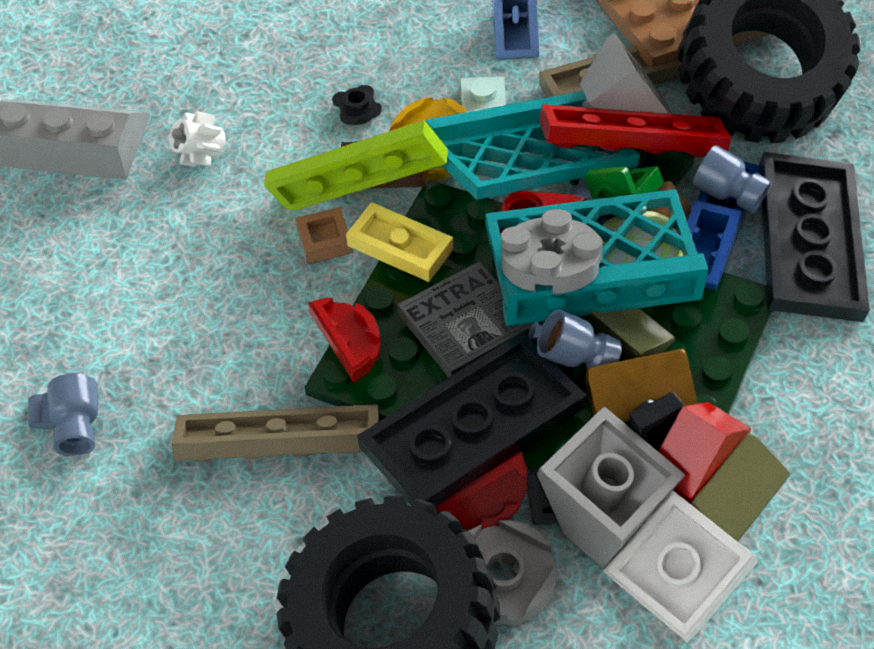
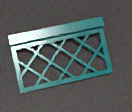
(504, 136)
(617, 287)

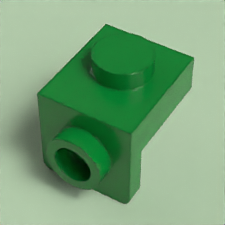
(622, 181)

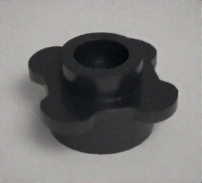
(357, 105)

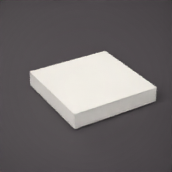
(680, 566)

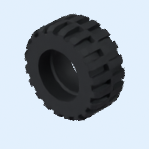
(758, 102)
(381, 542)

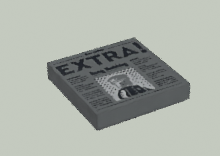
(460, 318)

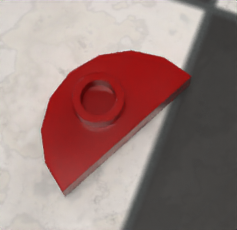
(350, 333)
(490, 497)

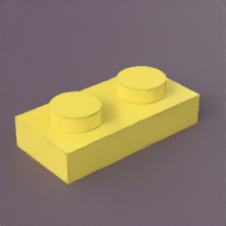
(400, 241)

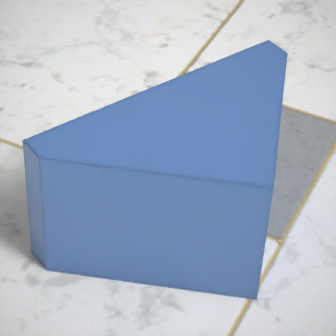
(515, 28)

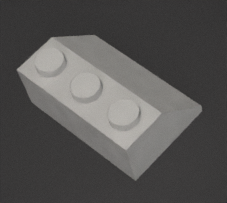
(70, 138)

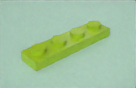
(357, 166)

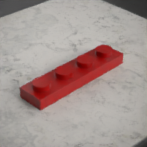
(632, 129)

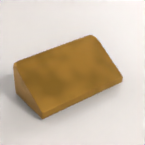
(630, 382)

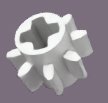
(197, 139)

